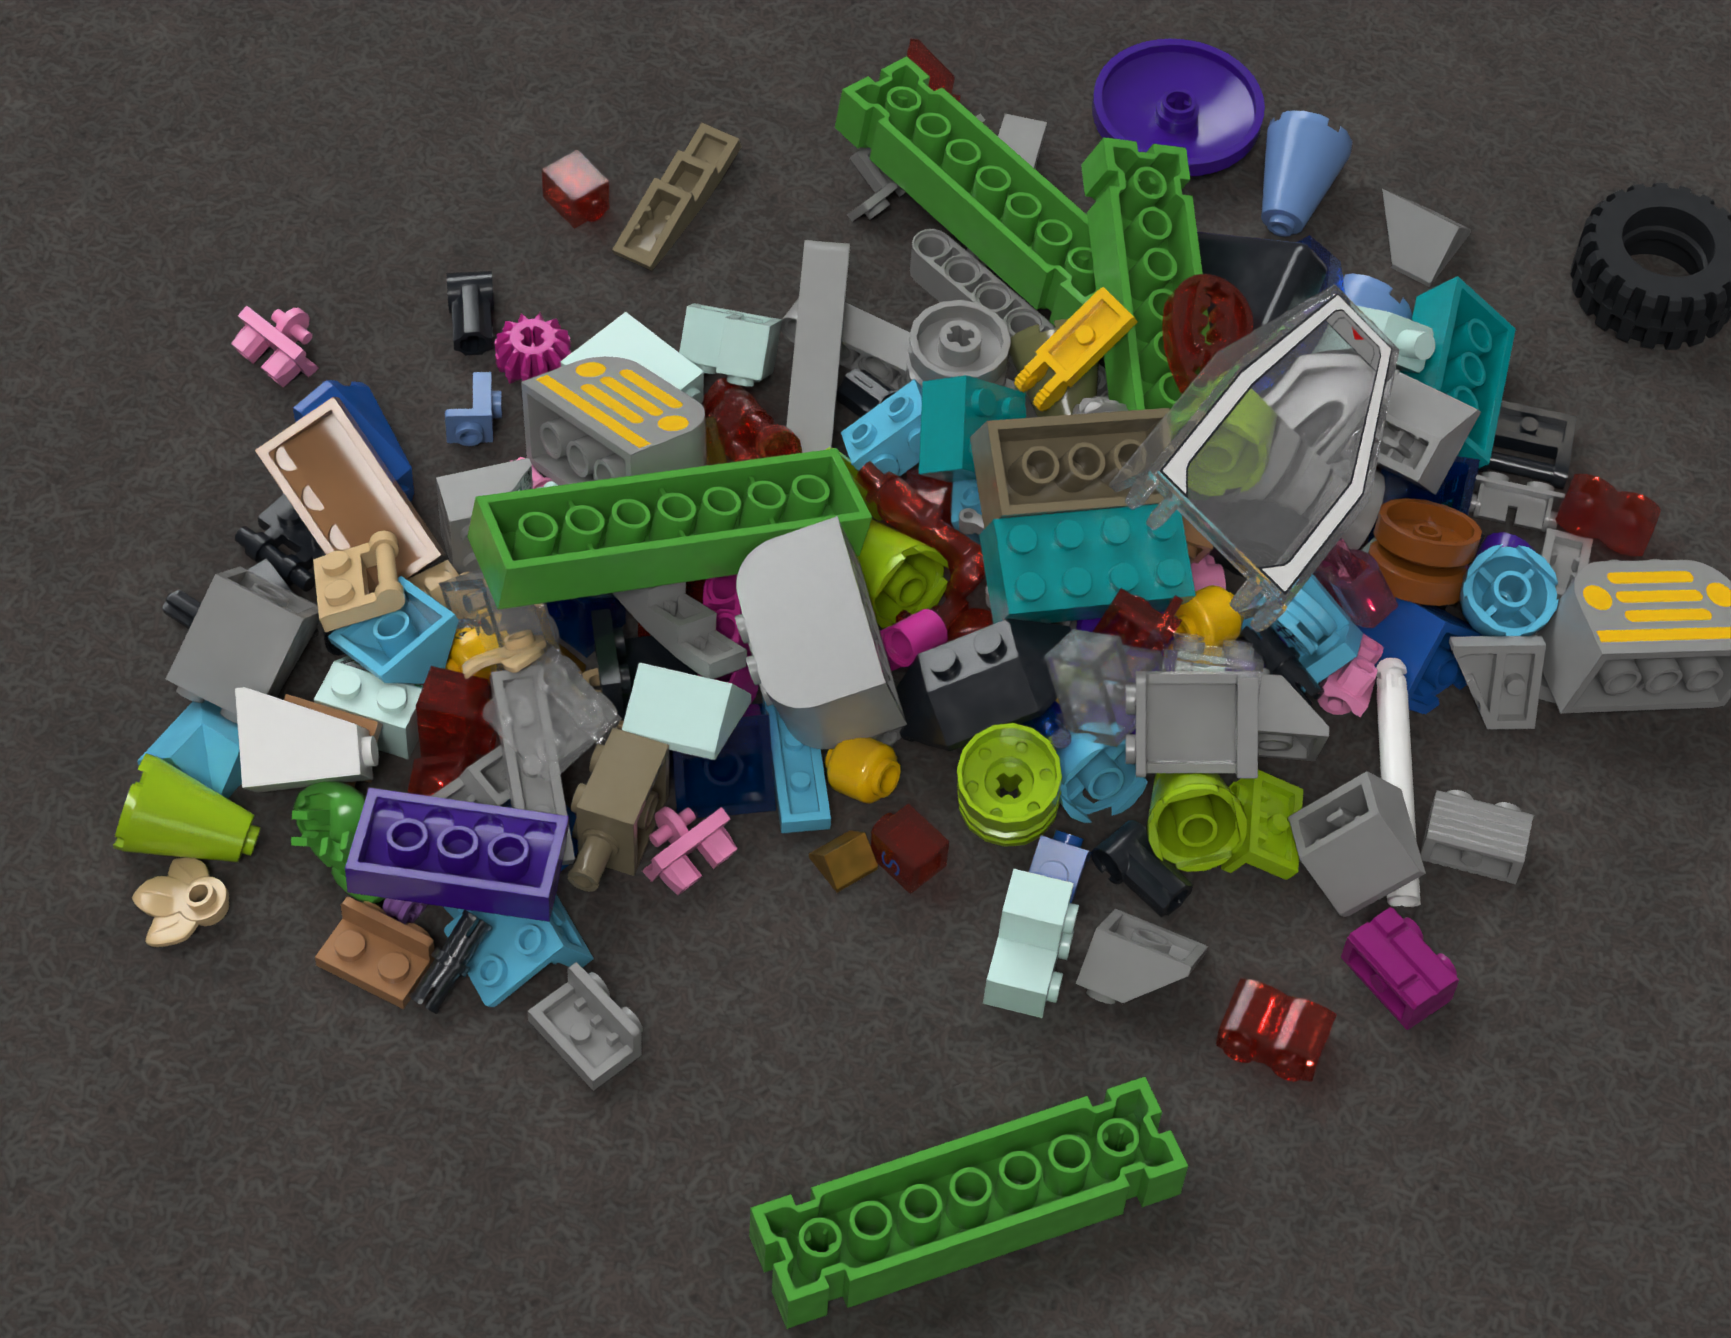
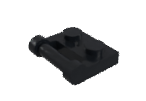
(1536, 433)

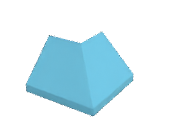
(404, 642)
(202, 747)

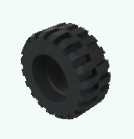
(1645, 303)

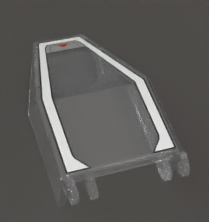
(1274, 447)

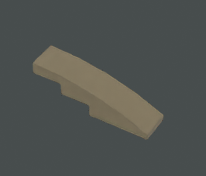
(677, 197)

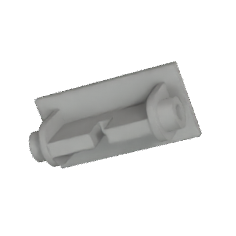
(1531, 501)

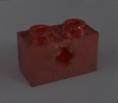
(452, 715)

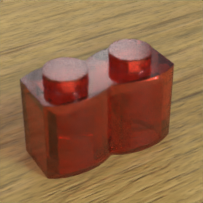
(1617, 518)
(1275, 1030)

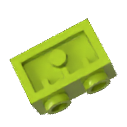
(1269, 833)

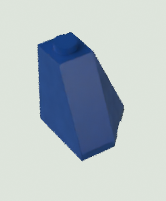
(370, 419)
(1421, 641)

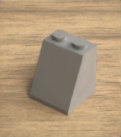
(242, 637)

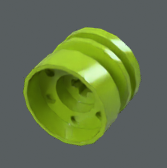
(1009, 759)

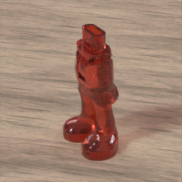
(745, 425)
(921, 520)

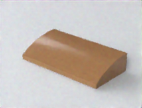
(346, 489)

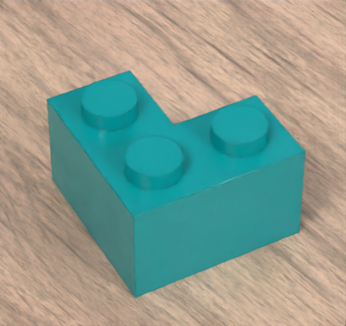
(952, 414)

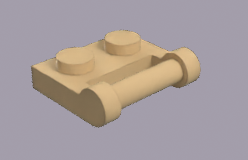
(343, 582)

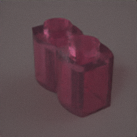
(1356, 585)

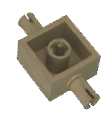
(618, 806)

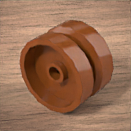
(1424, 549)

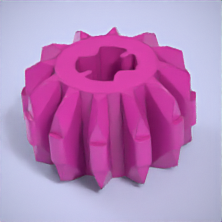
(530, 347)

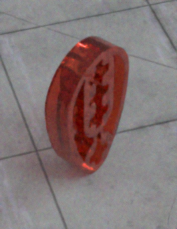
(1184, 322)

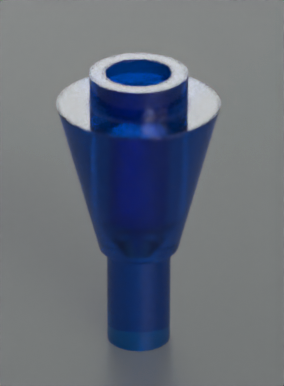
(1052, 726)

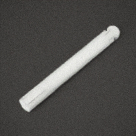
(1396, 752)

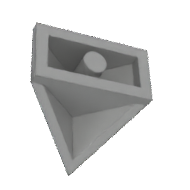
(1420, 238)

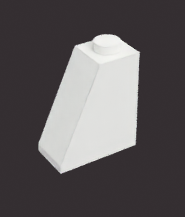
(298, 746)

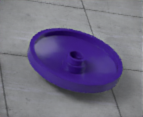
(1180, 98)

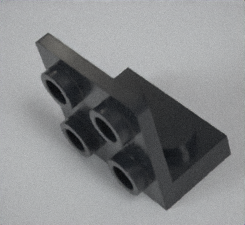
(620, 657)

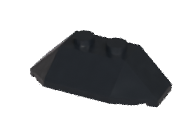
(979, 683)

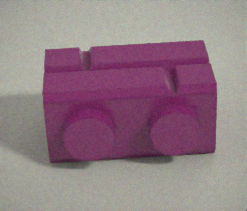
(1400, 967)

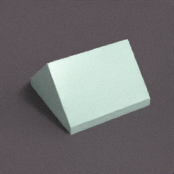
(684, 710)

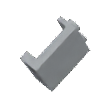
(1194, 722)

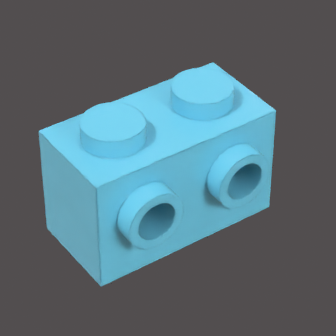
(888, 433)

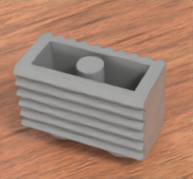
(1476, 836)

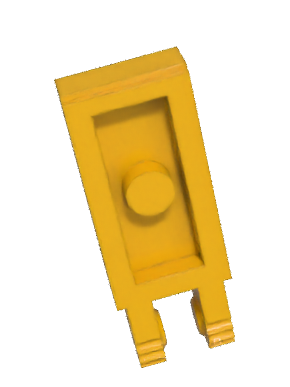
(1076, 347)

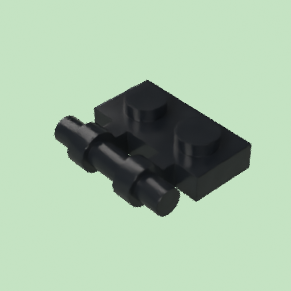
(284, 527)

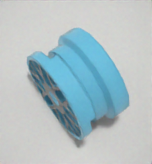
(1304, 623)

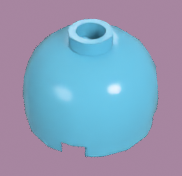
(1508, 592)
(1102, 773)

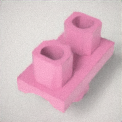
(288, 356)
(1353, 683)
(708, 837)

